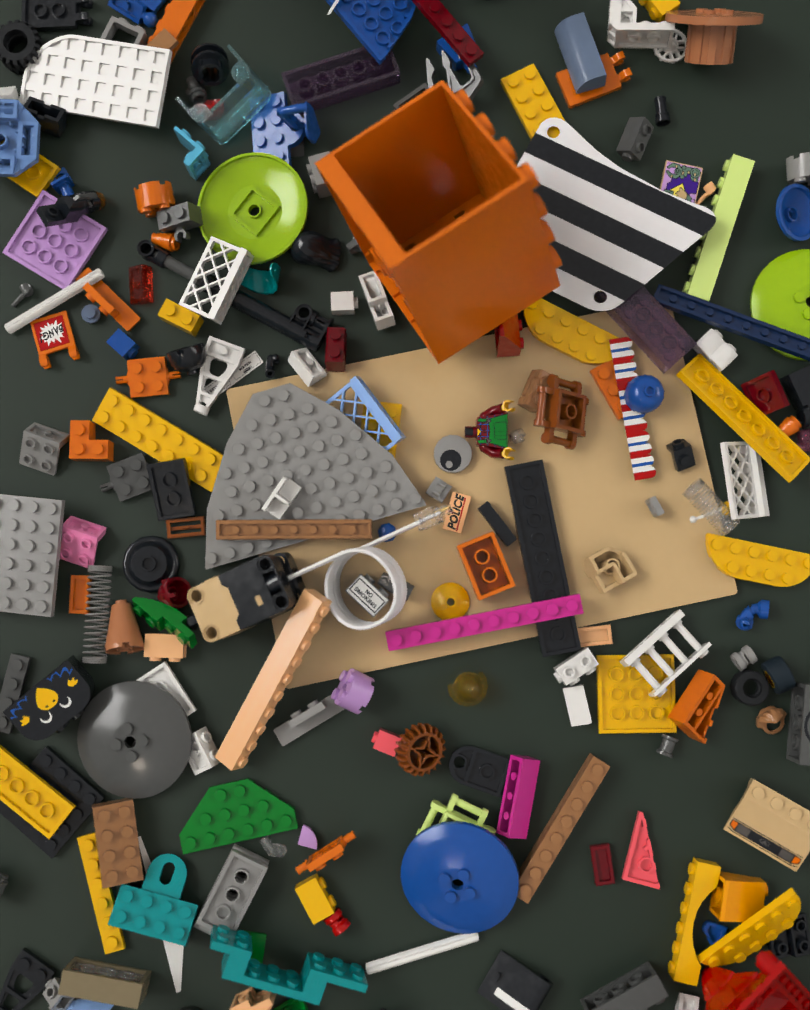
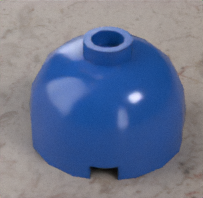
(644, 394)

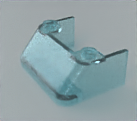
(235, 107)

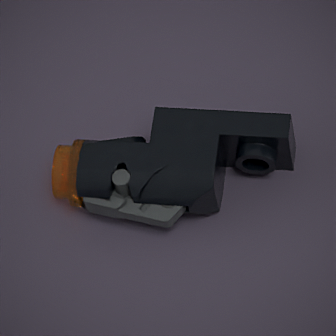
(71, 207)

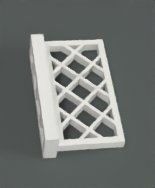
(231, 282)
(752, 483)

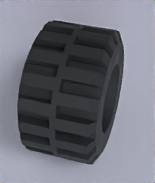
(12, 35)

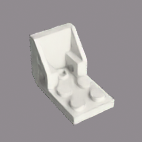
(627, 33)

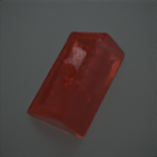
(141, 284)

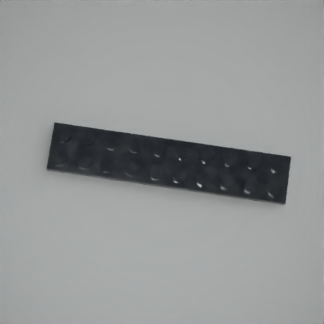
(541, 552)

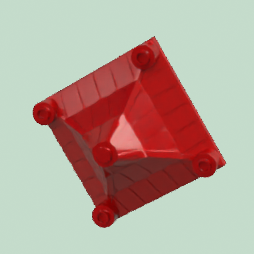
(769, 990)

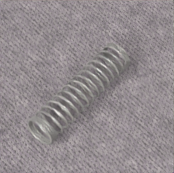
(97, 659)

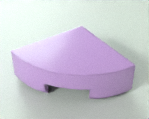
(308, 838)

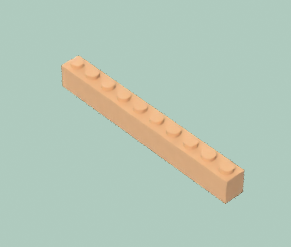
(273, 679)

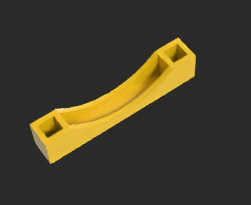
(702, 880)

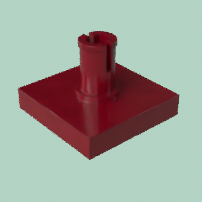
(766, 392)

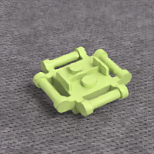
(449, 814)

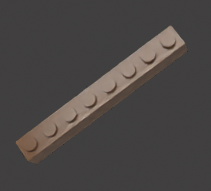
(560, 826)

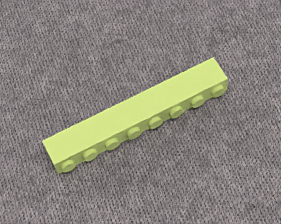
(715, 241)

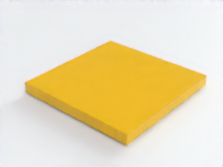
(624, 697)

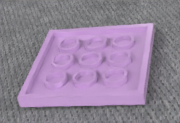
(54, 251)

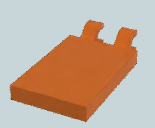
(612, 84)

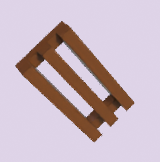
(189, 519)

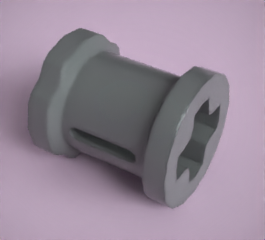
(667, 745)

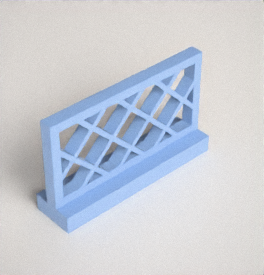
(373, 406)

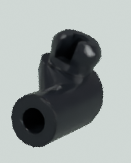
(269, 367)

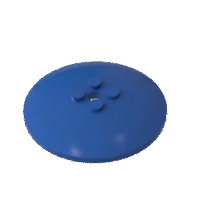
(462, 853)

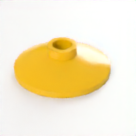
(442, 594)

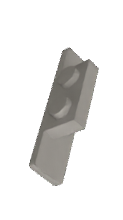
(308, 719)

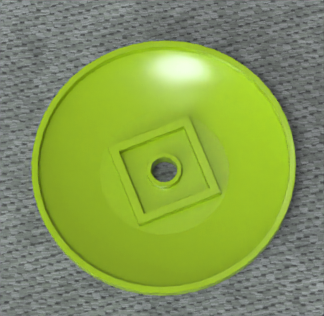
(248, 183)
(782, 293)

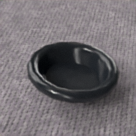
(149, 562)

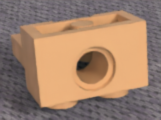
(251, 1000)

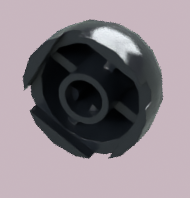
(188, 358)

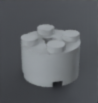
(798, 169)

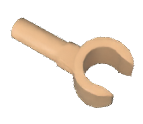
(709, 189)

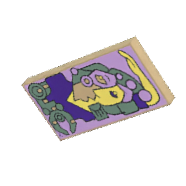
(681, 180)

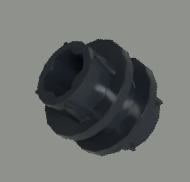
(209, 64)

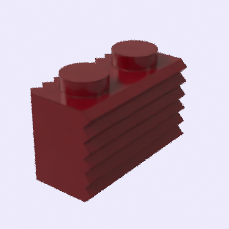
(336, 349)

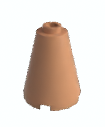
(123, 630)

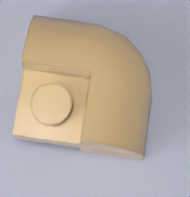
(609, 568)

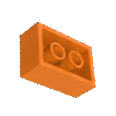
(485, 566)

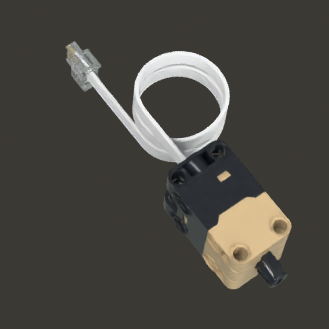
(269, 588)

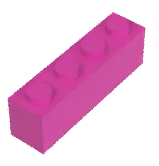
(518, 797)

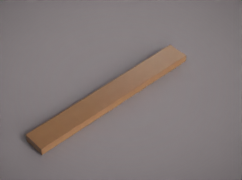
(294, 529)

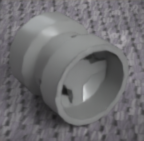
(743, 658)

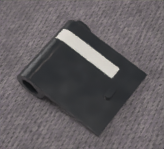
(516, 987)

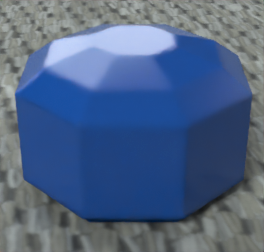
(386, 529)

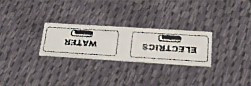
(247, 365)

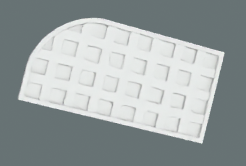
(100, 79)

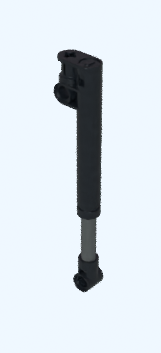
(306, 331)

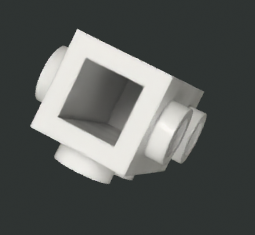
(575, 666)

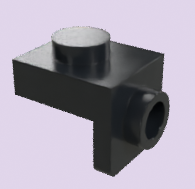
(681, 454)

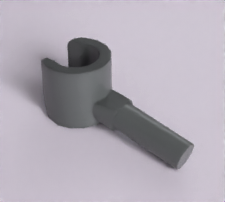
(26, 290)

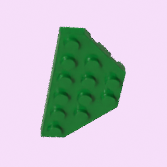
(236, 814)

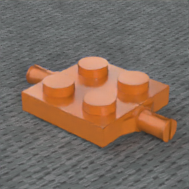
(148, 377)
(330, 851)

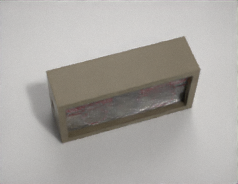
(104, 982)

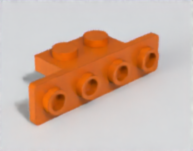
(110, 302)

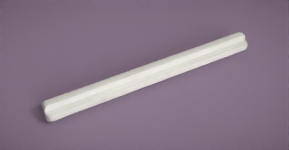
(53, 301)
(420, 952)

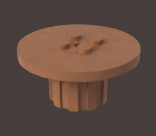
(712, 32)

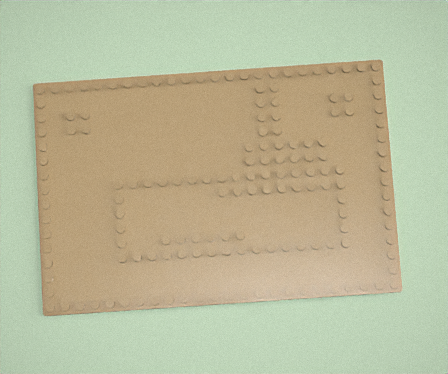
(589, 491)

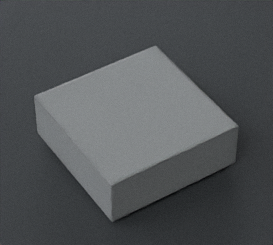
(654, 506)

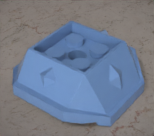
(21, 138)

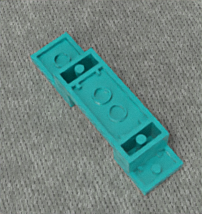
(306, 986)

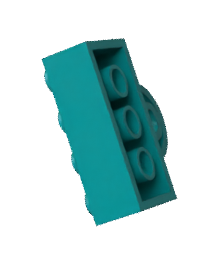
(157, 906)

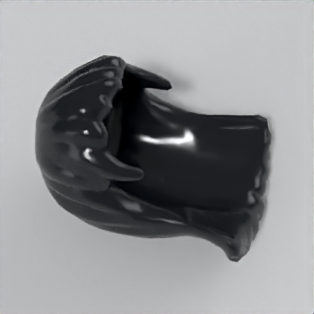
(316, 249)

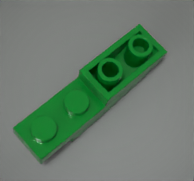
(164, 616)

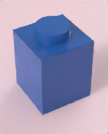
(123, 344)

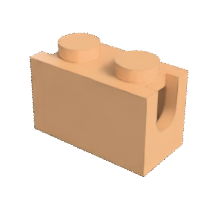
(164, 646)

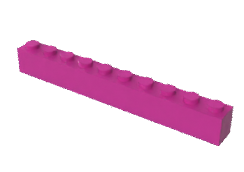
(484, 622)

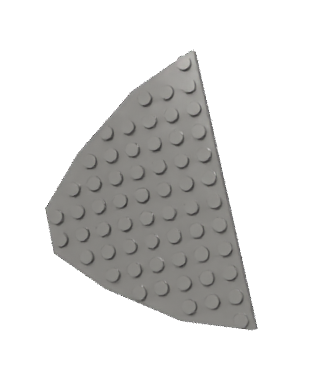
(315, 446)

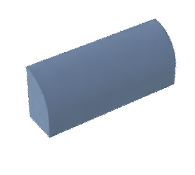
(580, 53)

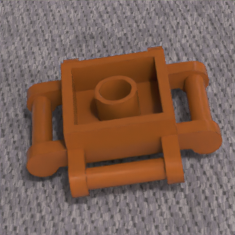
(562, 410)

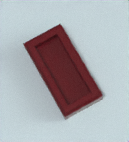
(602, 864)

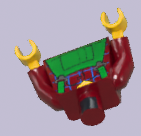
(492, 431)

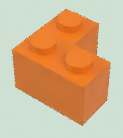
(85, 447)

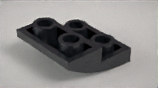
(792, 941)

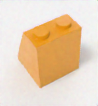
(737, 897)

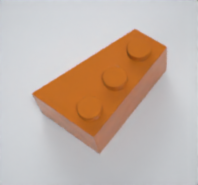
(697, 705)

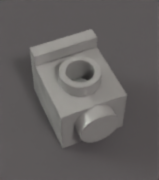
(52, 997)

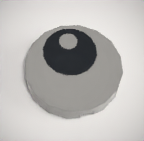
(452, 454)

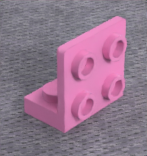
(80, 541)

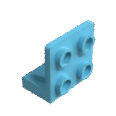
(195, 160)

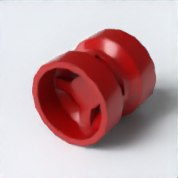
(337, 922)

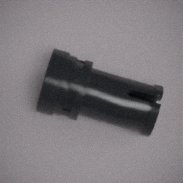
(662, 115)

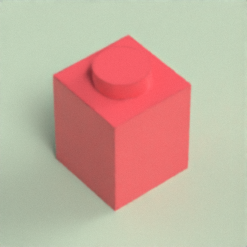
(385, 741)

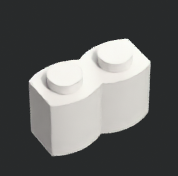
(716, 349)

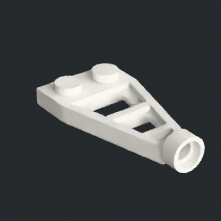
(223, 352)

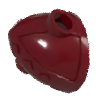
(174, 592)

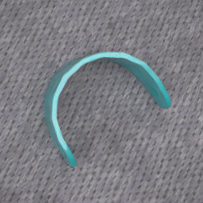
(262, 281)

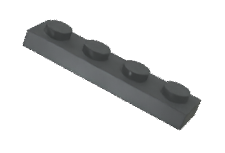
(13, 687)

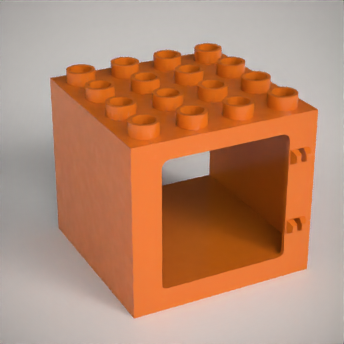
(445, 218)

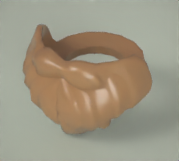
(770, 715)

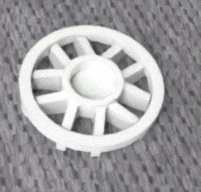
(675, 48)

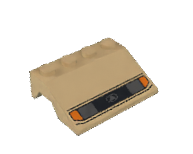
(771, 824)

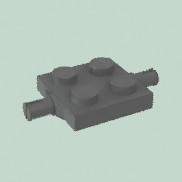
(128, 477)

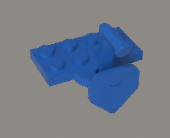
(281, 127)

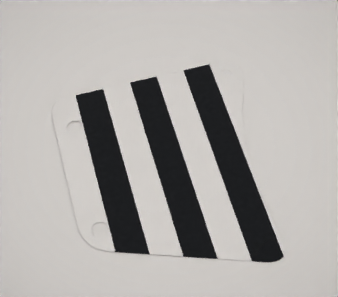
(606, 221)

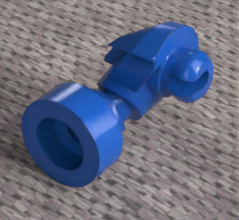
(745, 619)

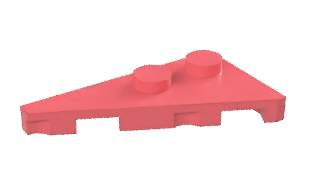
(639, 862)

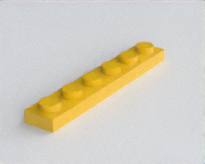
(102, 899)

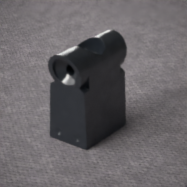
(798, 391)

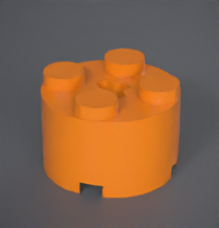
(154, 197)

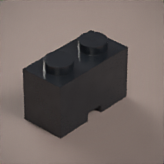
(51, 118)

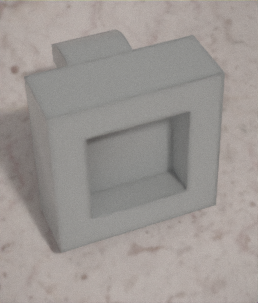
(438, 489)

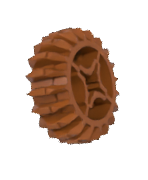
(424, 757)

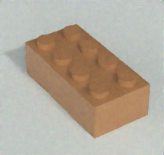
(117, 842)

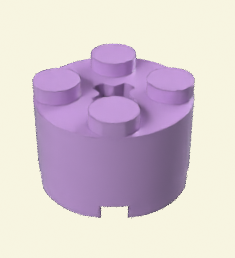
(353, 690)

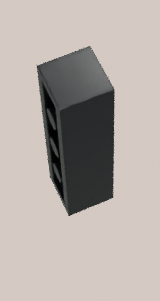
(497, 524)

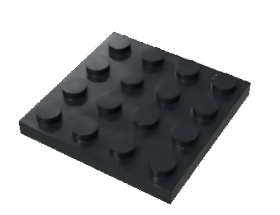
(72, 786)

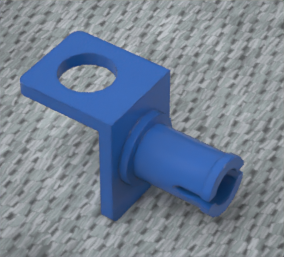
(63, 184)

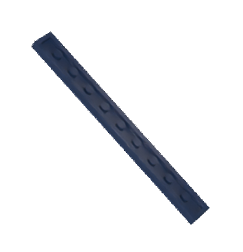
(733, 322)

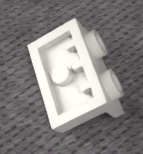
(202, 751)

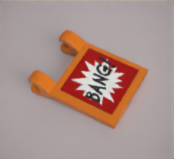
(53, 335)

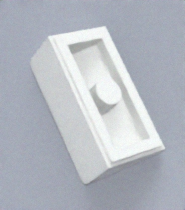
(306, 366)
(577, 705)

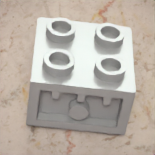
(42, 447)

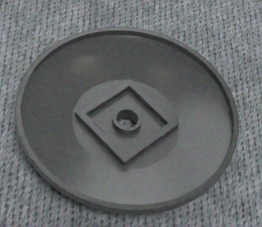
(160, 735)

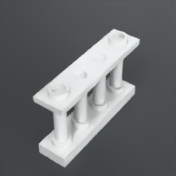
(646, 646)

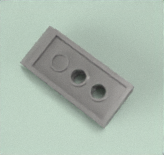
(222, 905)

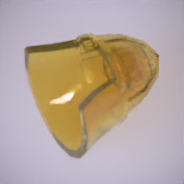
(468, 688)

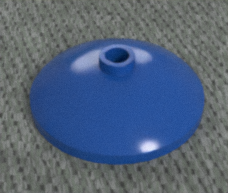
(794, 212)

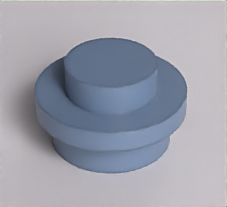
(91, 313)

